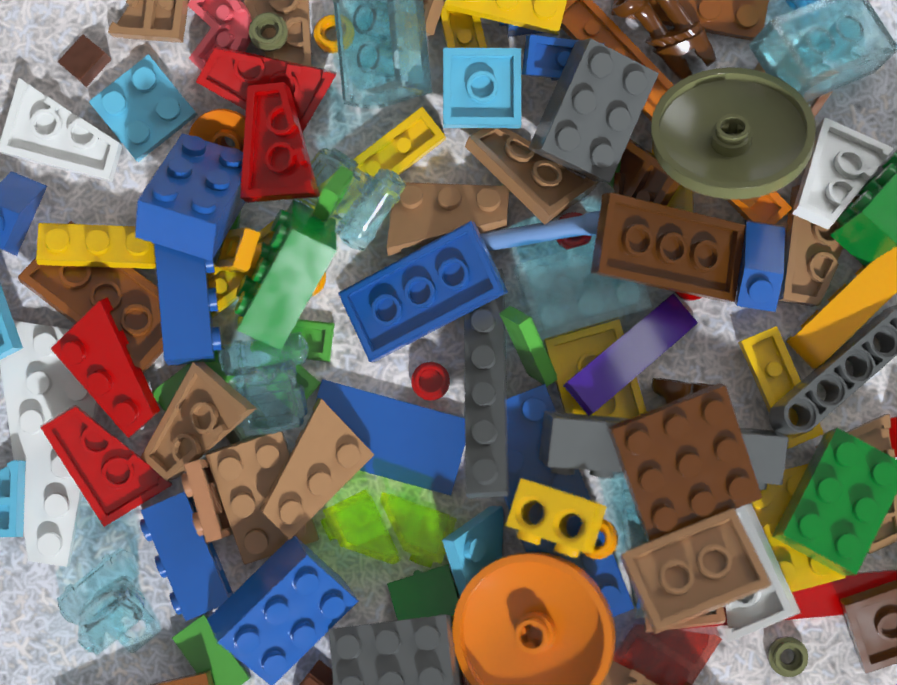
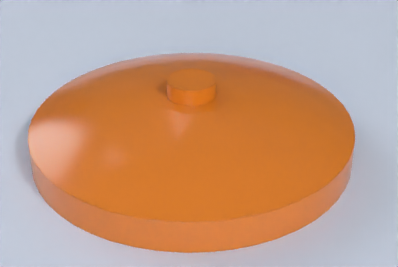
(533, 624)

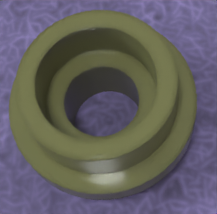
(265, 21)
(800, 656)

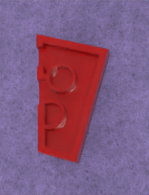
(231, 71)
(274, 148)
(101, 363)
(101, 465)

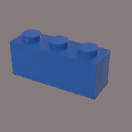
(186, 307)
(185, 557)

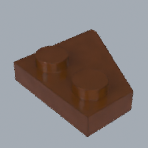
(643, 176)

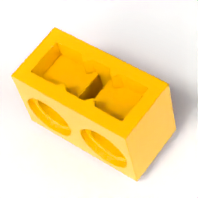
(557, 511)

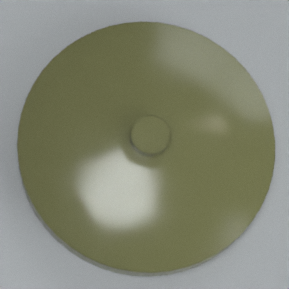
(733, 133)

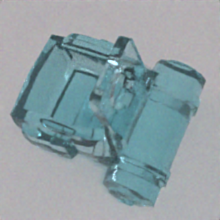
(365, 201)
(268, 382)
(108, 605)

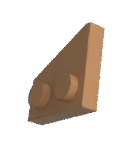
(152, 21)

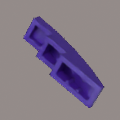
(630, 354)

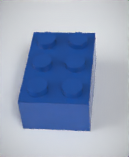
(192, 198)
(281, 611)

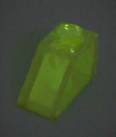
(360, 528)
(418, 528)

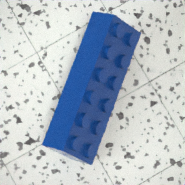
(524, 437)

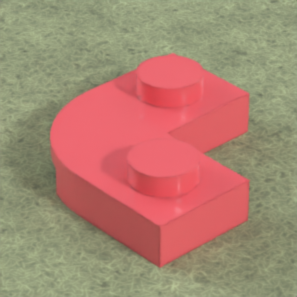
(228, 25)

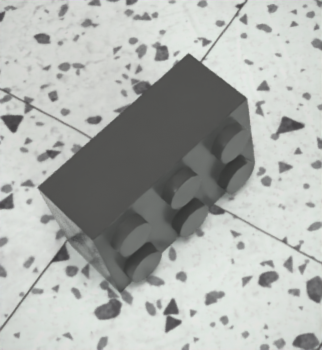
(593, 110)
(396, 653)

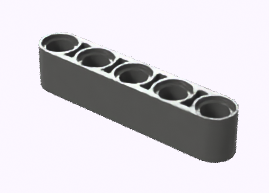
(835, 378)

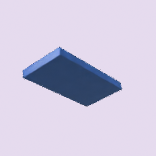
(422, 292)
(406, 439)

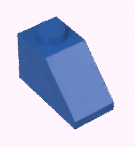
(18, 206)
(761, 266)

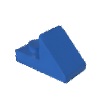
(546, 56)

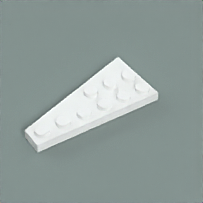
(34, 392)

